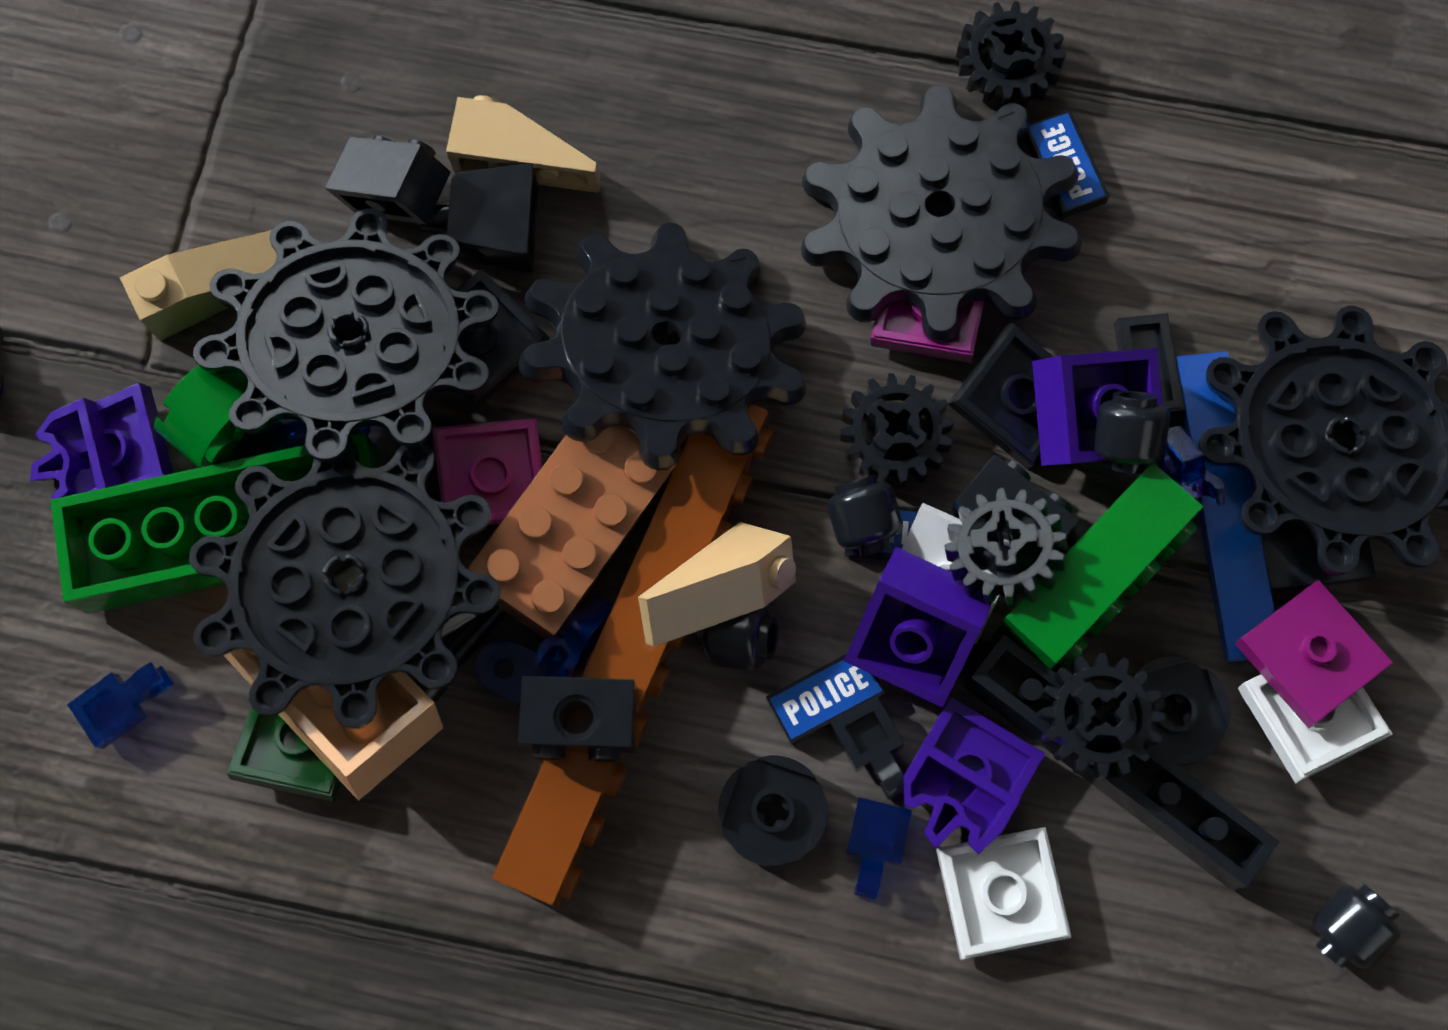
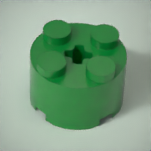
(201, 420)

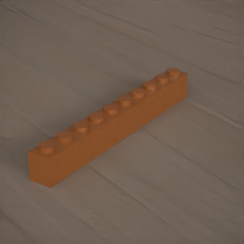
(569, 793)

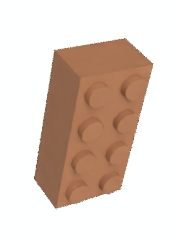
(569, 527)

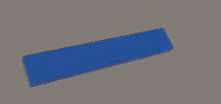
(1232, 554)

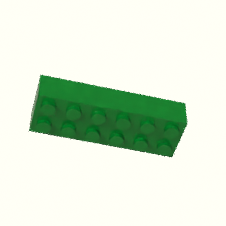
(138, 536)

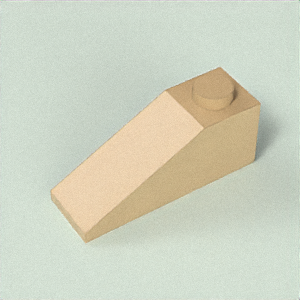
(497, 135)
(176, 287)
(719, 583)

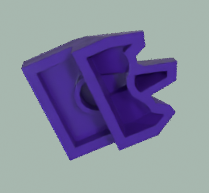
(102, 443)
(969, 775)

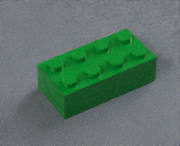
(1106, 562)

